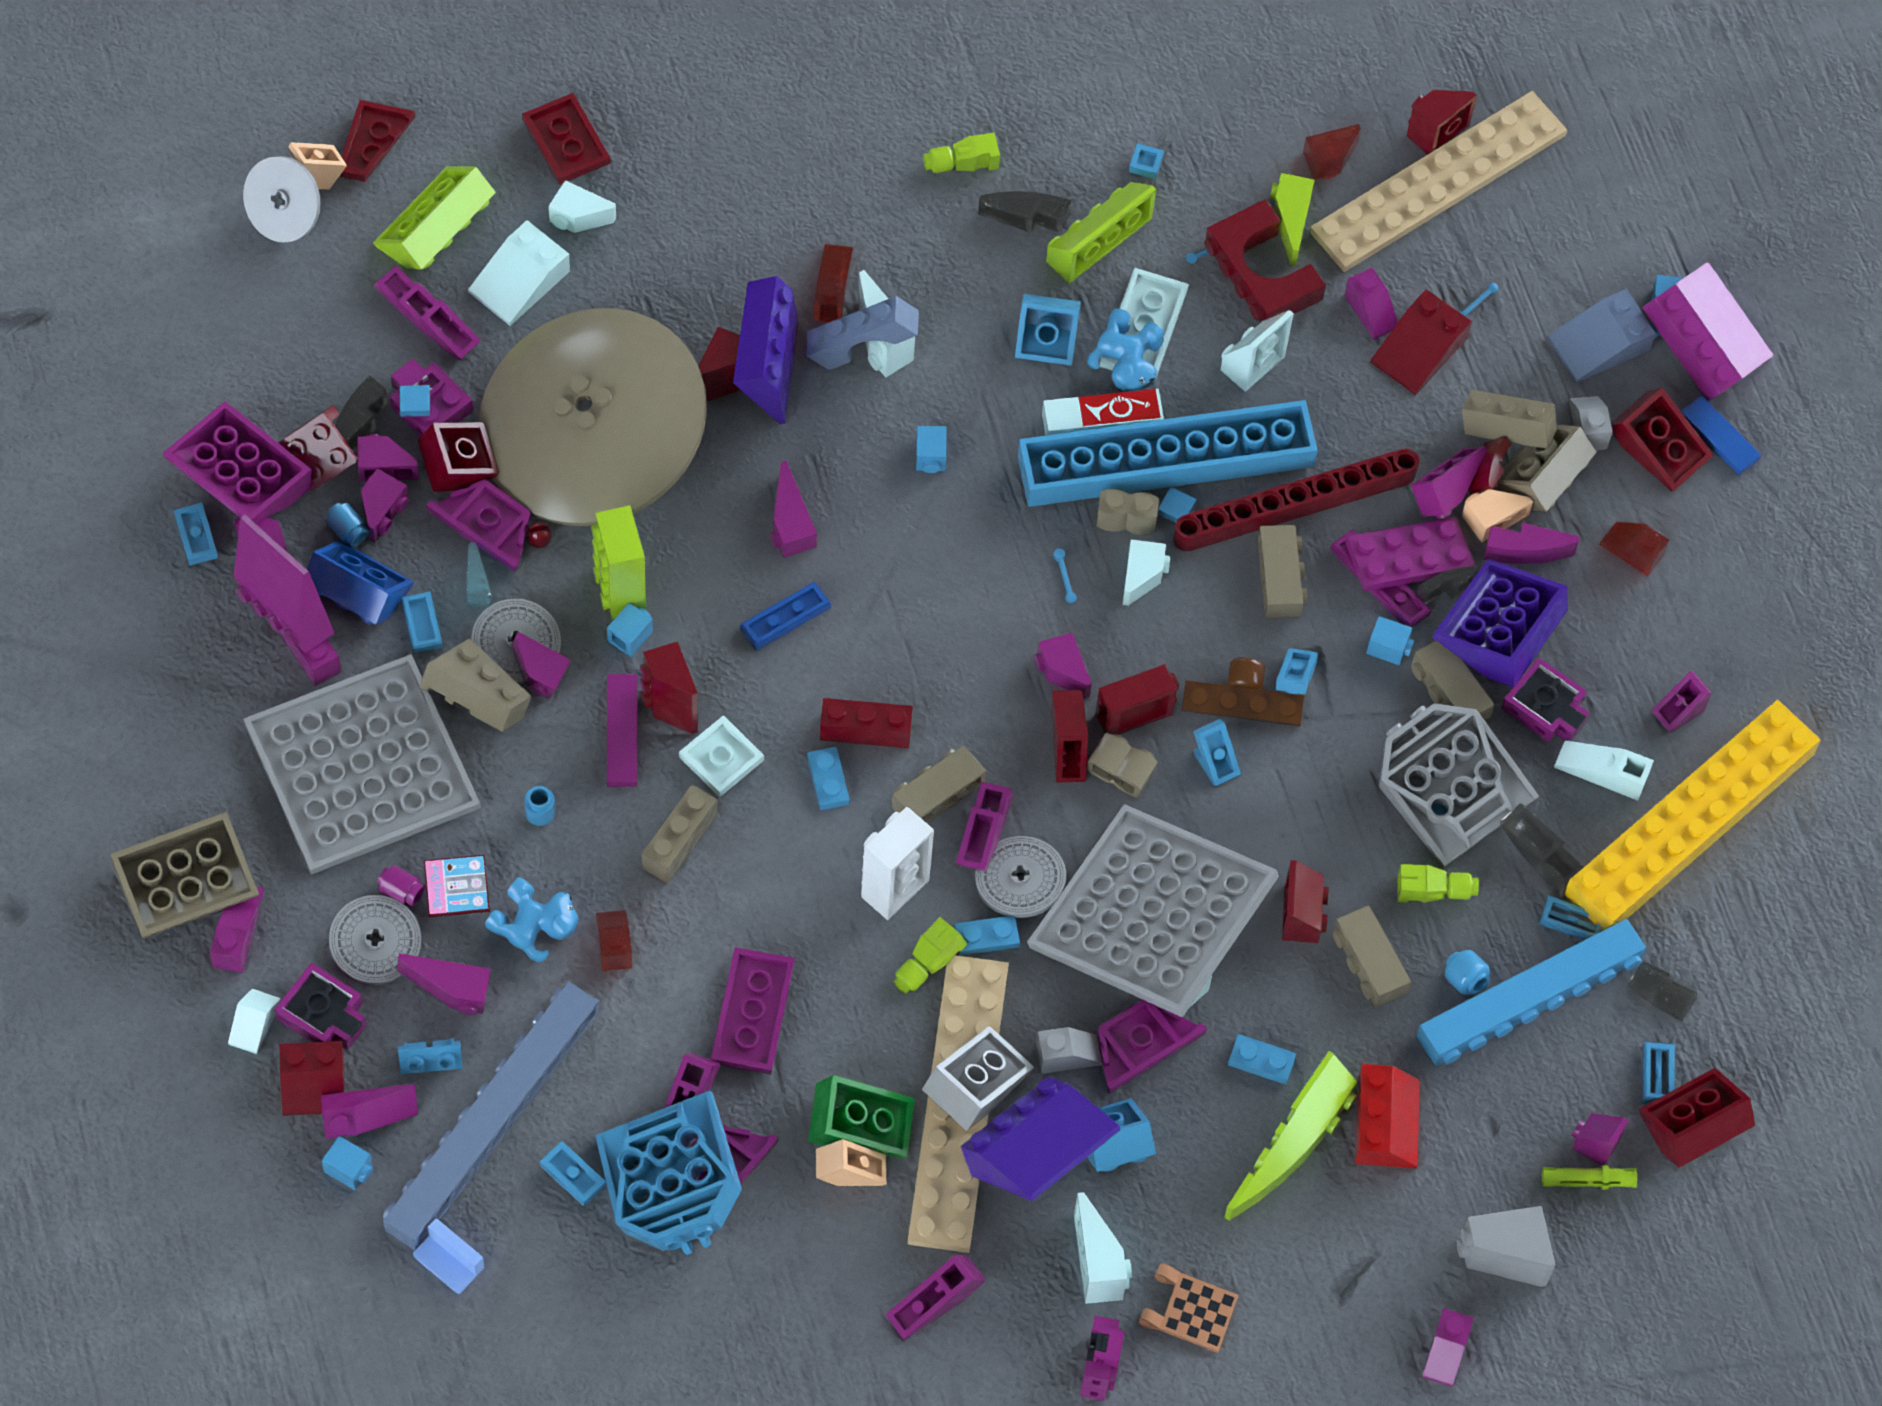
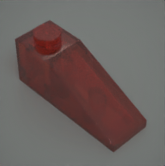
(832, 283)

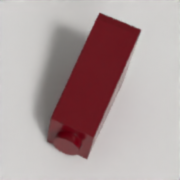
(1069, 735)

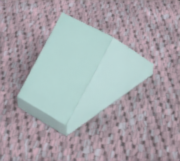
(252, 1020)

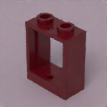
(1137, 700)

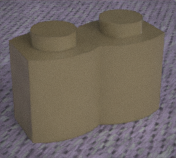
(1125, 511)
(1122, 765)

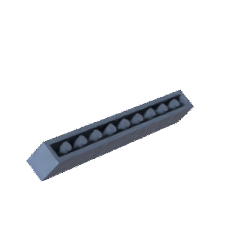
(491, 1115)

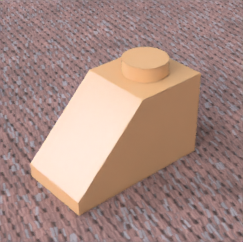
(320, 160)
(1494, 509)
(850, 1165)

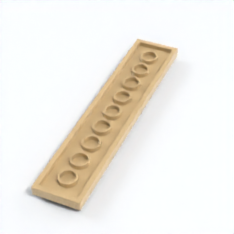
(1438, 181)
(944, 1186)

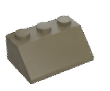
(1547, 472)

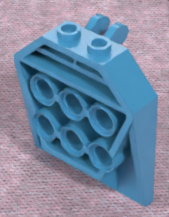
(695, 1206)

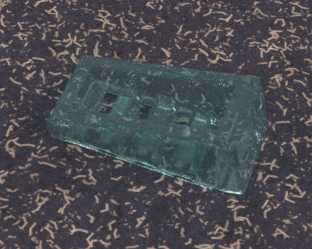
(477, 585)

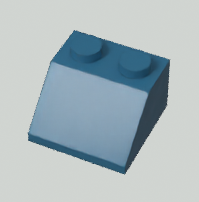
(1047, 329)
(1130, 1144)

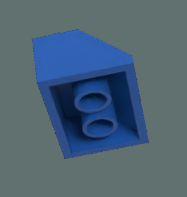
(357, 582)

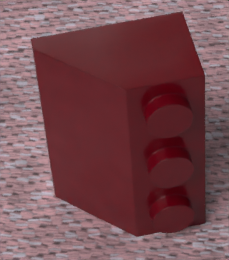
(669, 687)
(1698, 1117)

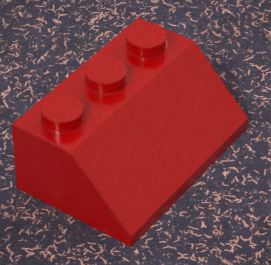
(1387, 1117)

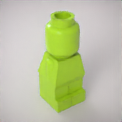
(966, 155)
(1430, 884)
(931, 954)

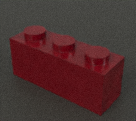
(866, 723)

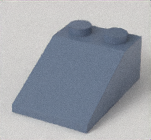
(1603, 336)

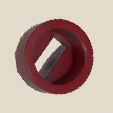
(540, 538)

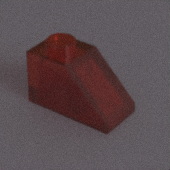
(1330, 151)
(1636, 545)
(614, 940)

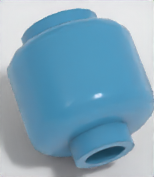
(1467, 972)

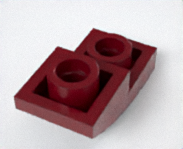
(1490, 468)

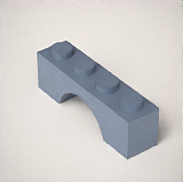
(885, 321)

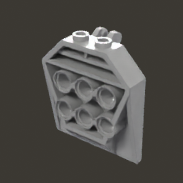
(1468, 820)

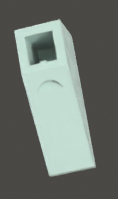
(1606, 767)

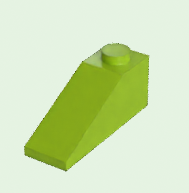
(1291, 206)

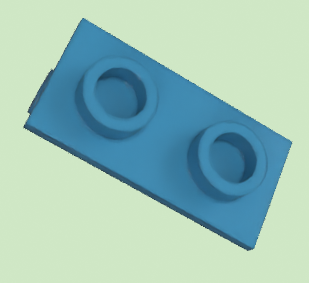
(419, 1058)

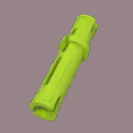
(1589, 1177)

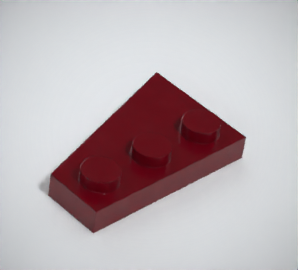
(372, 136)

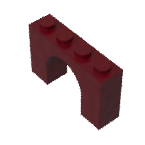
(1265, 296)

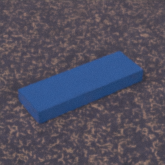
(1720, 435)
(785, 616)

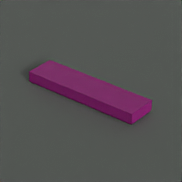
(1396, 599)
(622, 730)

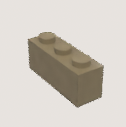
(1516, 418)
(1281, 571)
(1450, 680)
(940, 786)
(679, 833)
(1371, 956)

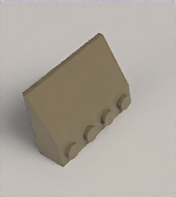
(184, 875)

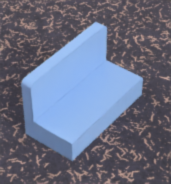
(449, 1257)

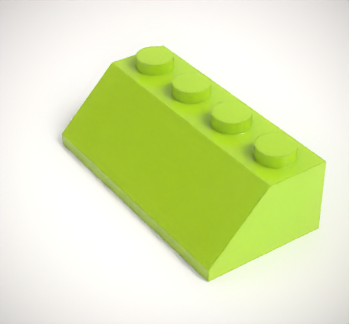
(435, 216)
(1101, 230)

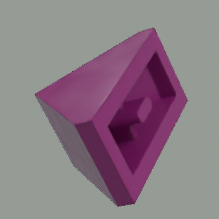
(1682, 702)

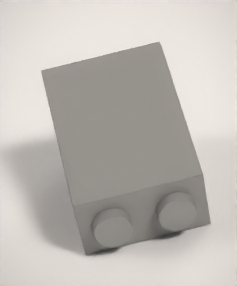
(1509, 1245)

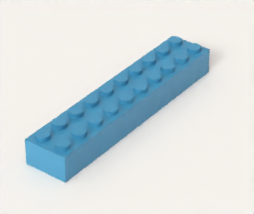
(1167, 453)

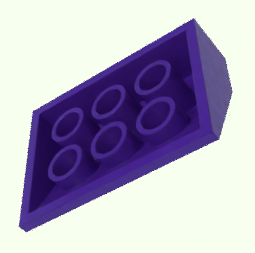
(767, 345)
(1503, 620)
(1038, 1139)

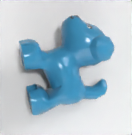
(1131, 370)
(554, 917)

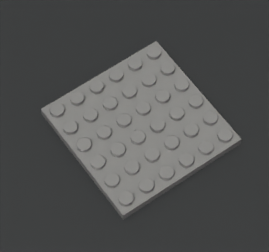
(361, 764)
(1153, 910)

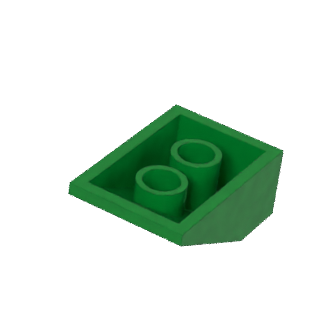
(861, 1116)

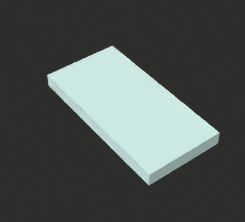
(1155, 301)

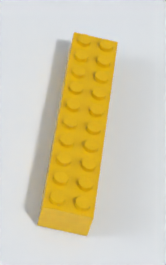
(1692, 816)

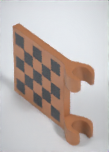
(1194, 1312)

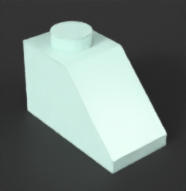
(580, 209)
(1144, 569)

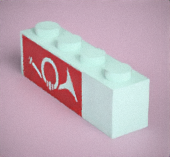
(1101, 411)

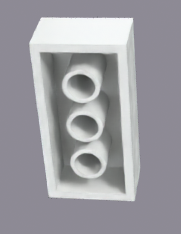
(896, 862)

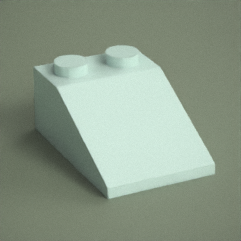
(520, 273)
(1257, 351)
(881, 354)
(1100, 1256)

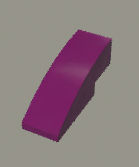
(1529, 545)
(984, 826)

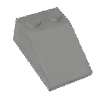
(977, 1077)

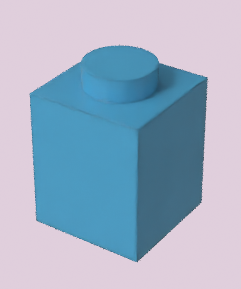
(931, 449)
(630, 629)
(1390, 641)
(347, 1163)

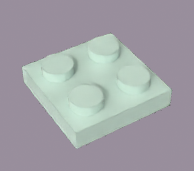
(721, 756)

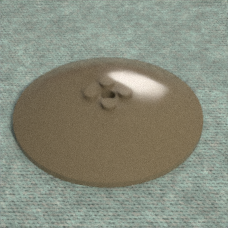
(621, 450)

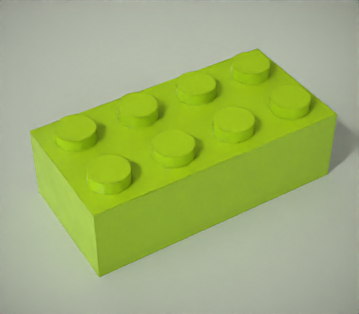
(618, 560)

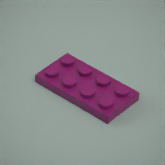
(1408, 553)
(753, 1010)

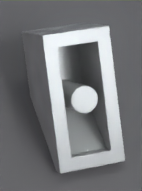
(1593, 418)
(1067, 1050)

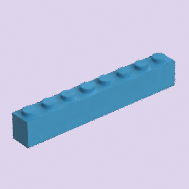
(1530, 993)

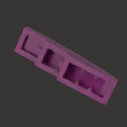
(426, 313)

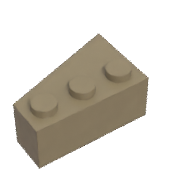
(478, 684)

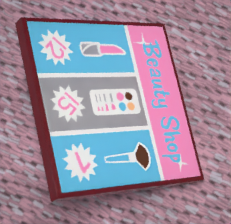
(456, 886)

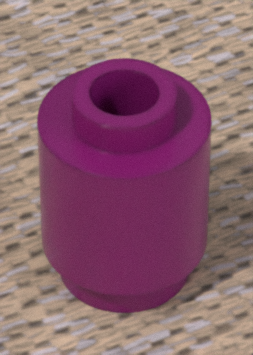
(400, 886)

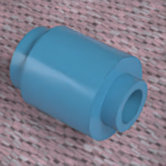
(347, 524)
(539, 806)

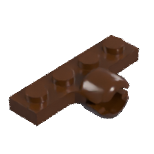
(1243, 696)

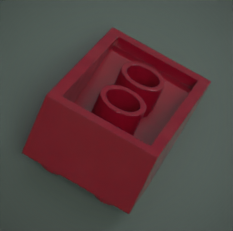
(1422, 342)
(1661, 438)

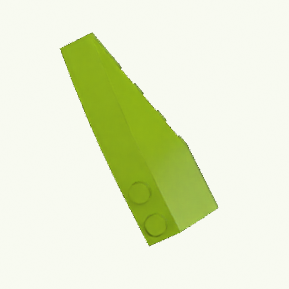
(1310, 1119)

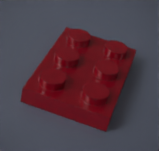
(566, 138)

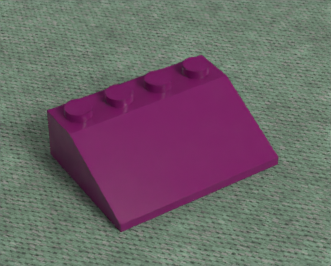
(1707, 331)
(240, 464)
(279, 588)

